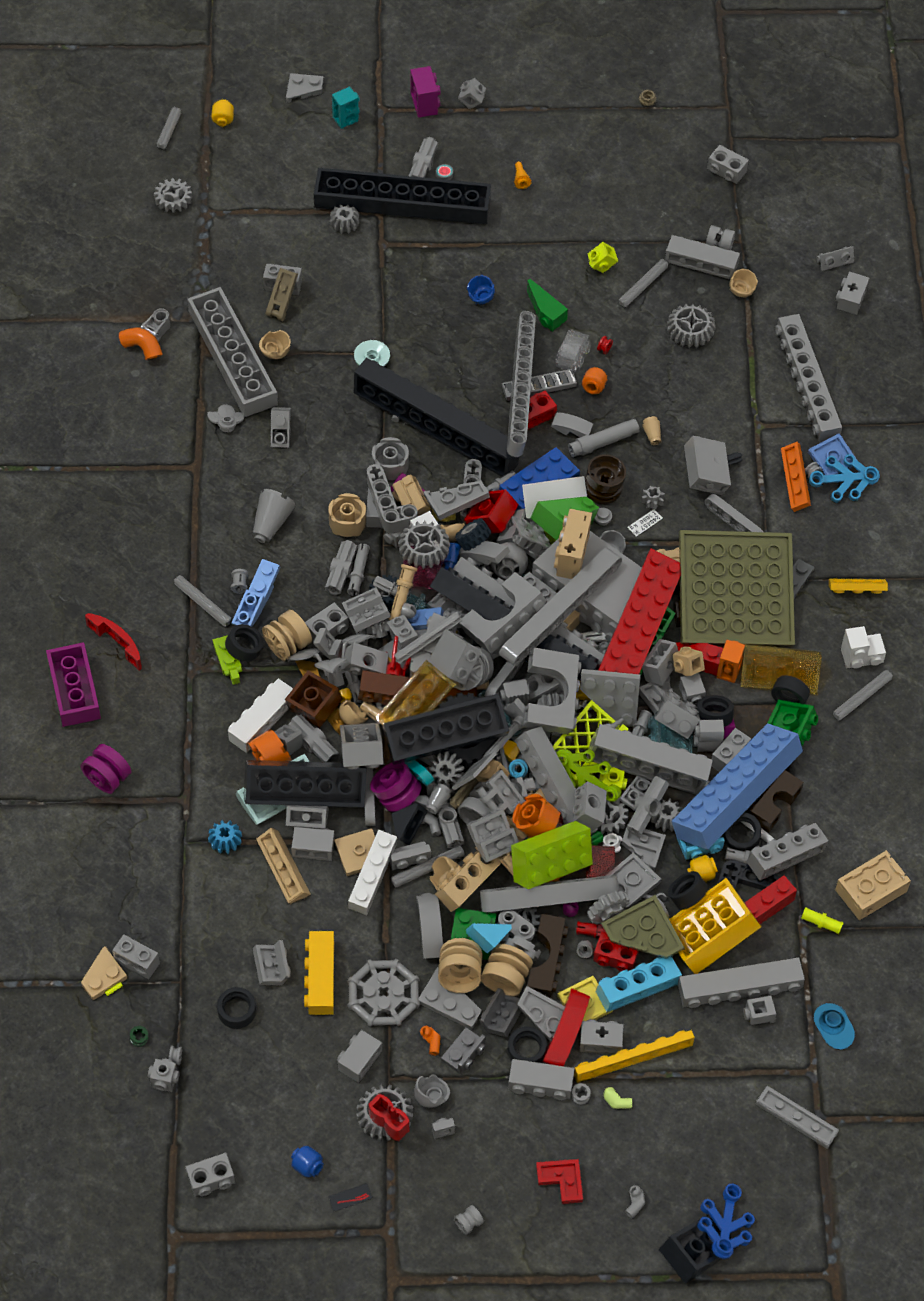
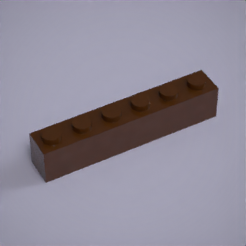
(383, 687)

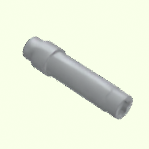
(586, 444)

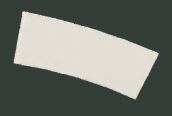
(552, 490)

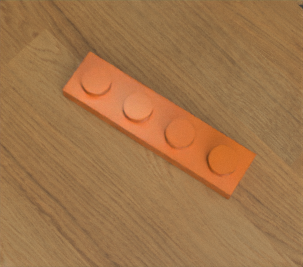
(795, 476)

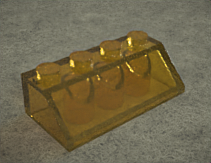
(765, 664)
(418, 695)

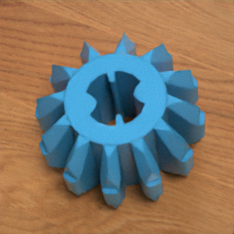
(225, 837)

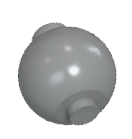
(515, 561)

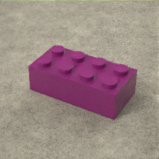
(73, 684)

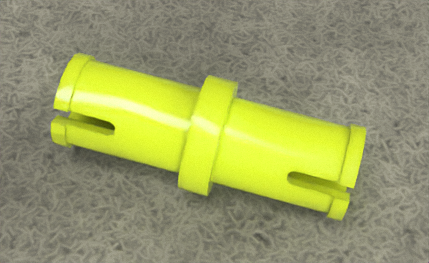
(822, 920)

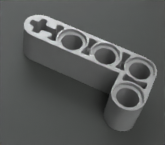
(385, 502)

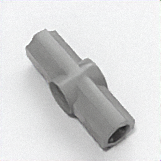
(424, 158)
(341, 567)
(314, 740)
(647, 806)
(450, 828)

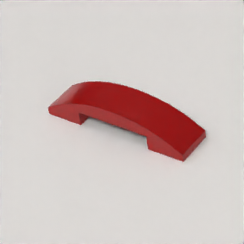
(101, 625)
(567, 1028)

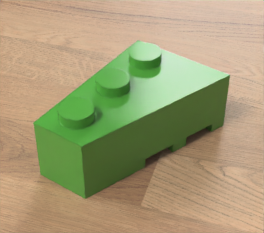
(551, 513)

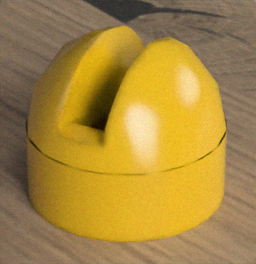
(346, 694)

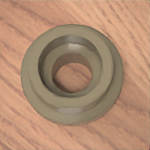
(647, 98)

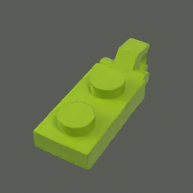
(228, 664)

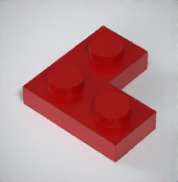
(564, 1173)

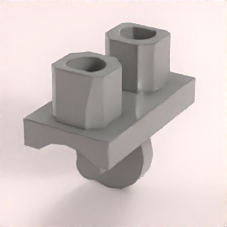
(523, 786)

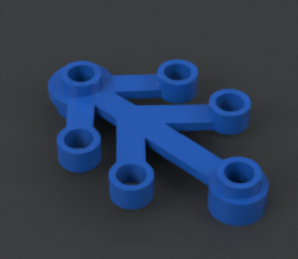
(725, 1224)

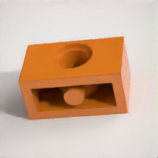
(730, 661)

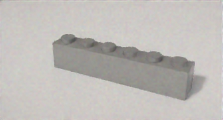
(548, 771)
(741, 982)

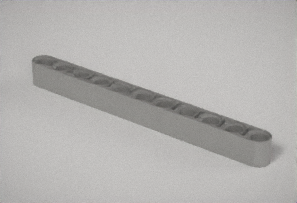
(521, 384)

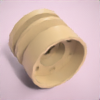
(287, 635)
(460, 965)
(506, 969)

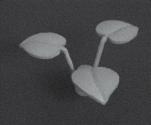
(331, 667)

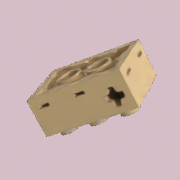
(572, 543)
(872, 885)

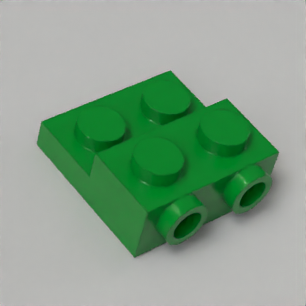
(795, 718)

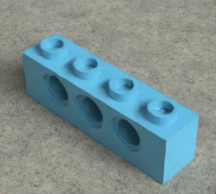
(613, 998)

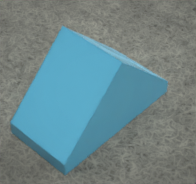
(488, 935)

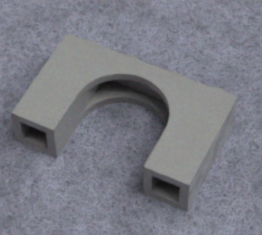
(495, 633)
(565, 669)

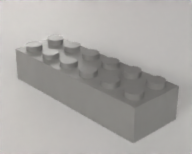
(649, 758)

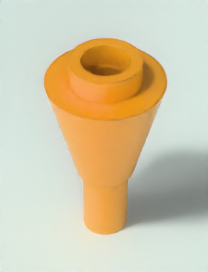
(522, 179)

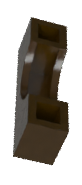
(550, 934)

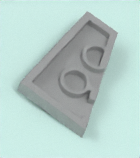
(449, 1004)

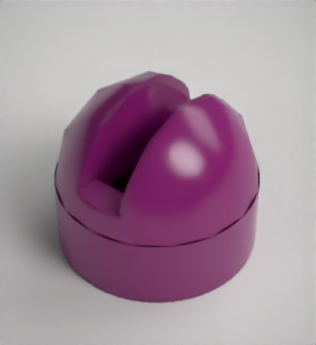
(570, 911)

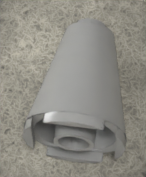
(271, 514)

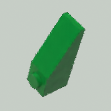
(548, 309)

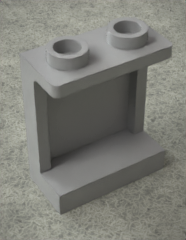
(454, 656)

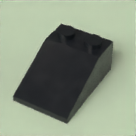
(690, 1251)

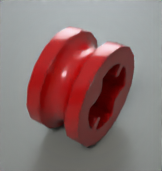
(605, 345)

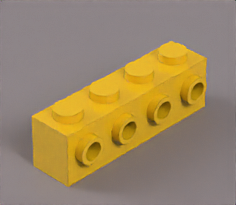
(321, 973)

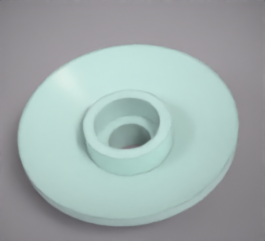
(372, 349)

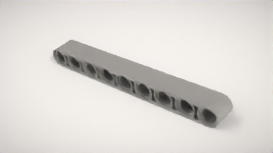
(560, 606)

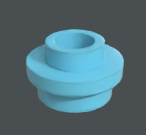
(512, 768)

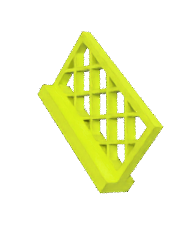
(600, 713)

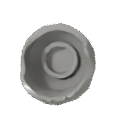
(431, 1091)

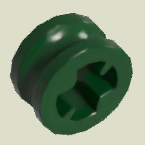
(135, 1030)

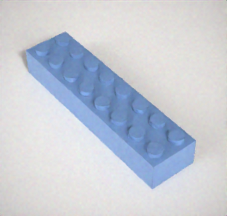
(737, 786)

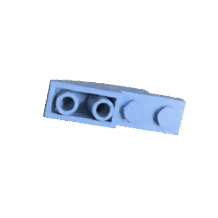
(257, 594)

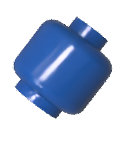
(307, 1161)

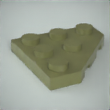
(644, 929)

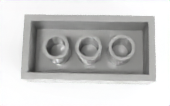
(361, 745)

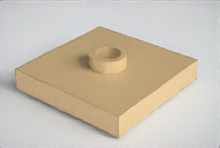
(354, 850)

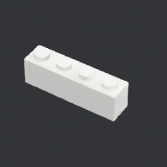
(260, 716)
(372, 872)

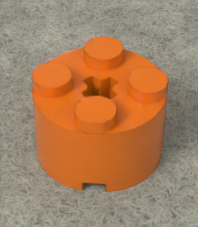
(268, 747)
(535, 816)

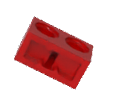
(540, 409)
(614, 957)

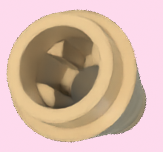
(652, 429)

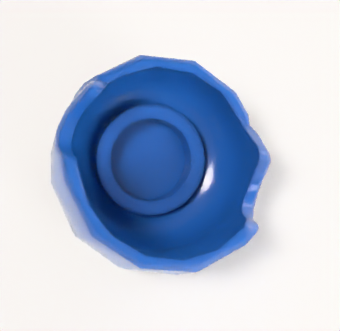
(481, 289)

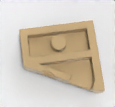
(102, 975)

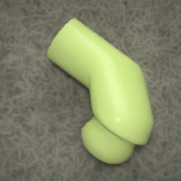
(615, 1100)

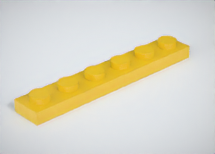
(630, 1057)

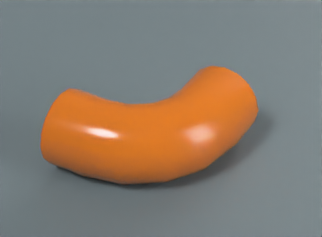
(142, 338)

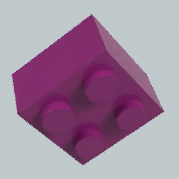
(424, 91)

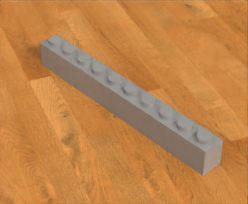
(484, 578)

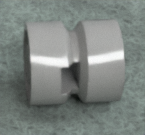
(726, 240)

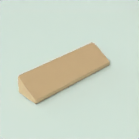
(283, 866)

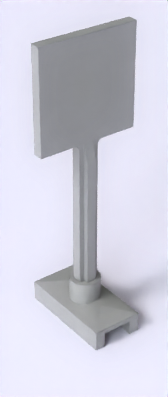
(516, 712)

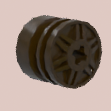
(605, 479)

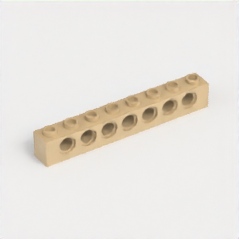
(454, 897)

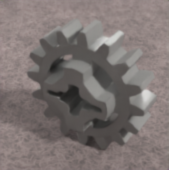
(173, 195)
(616, 812)
(608, 906)

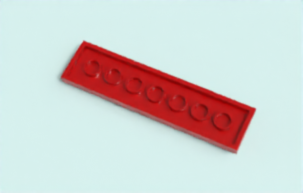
(642, 614)

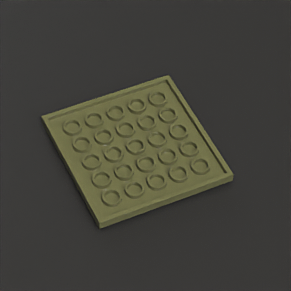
(736, 587)

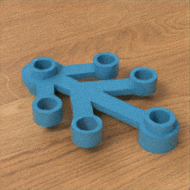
(846, 477)

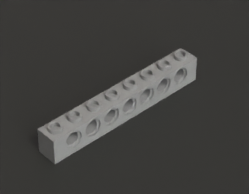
(808, 377)

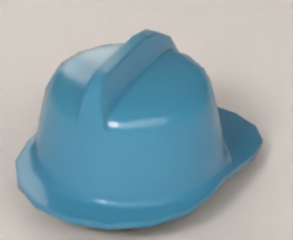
(834, 1025)

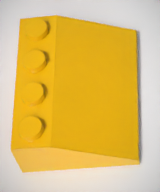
(713, 926)

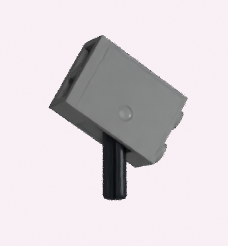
(709, 464)

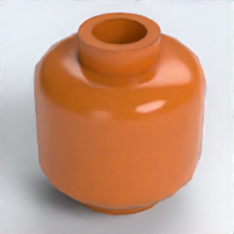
(594, 380)

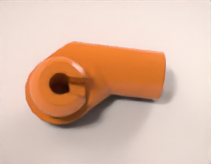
(432, 1038)

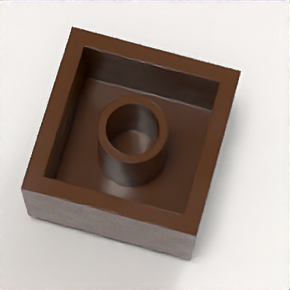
(313, 698)

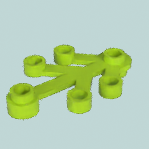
(584, 772)

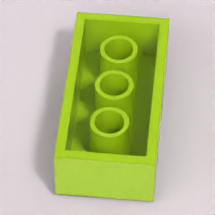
(551, 854)

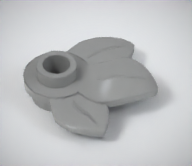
(226, 418)

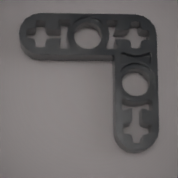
(738, 875)

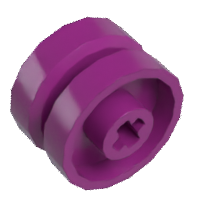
(105, 768)
(395, 786)

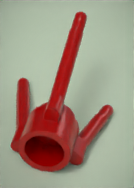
(394, 667)

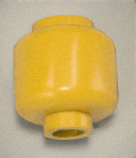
(222, 112)
(704, 866)

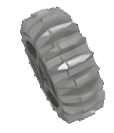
(680, 325)
(425, 550)
(399, 1101)

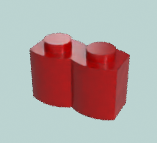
(386, 1115)

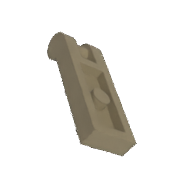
(281, 293)

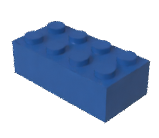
(549, 467)

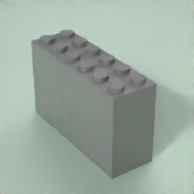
(607, 602)

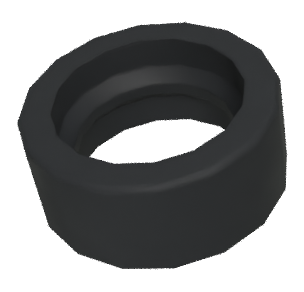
(239, 652)
(789, 683)
(718, 703)
(746, 817)
(687, 890)
(232, 993)
(529, 1032)

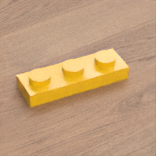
(858, 585)

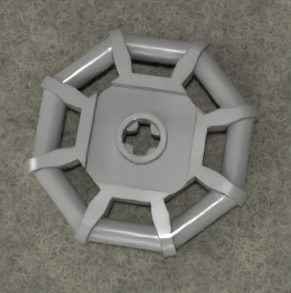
(383, 981)

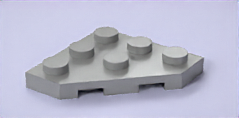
(613, 693)

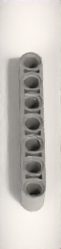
(548, 893)

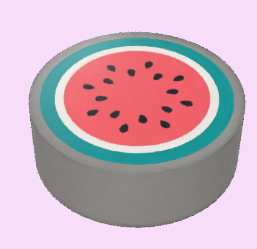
(444, 172)

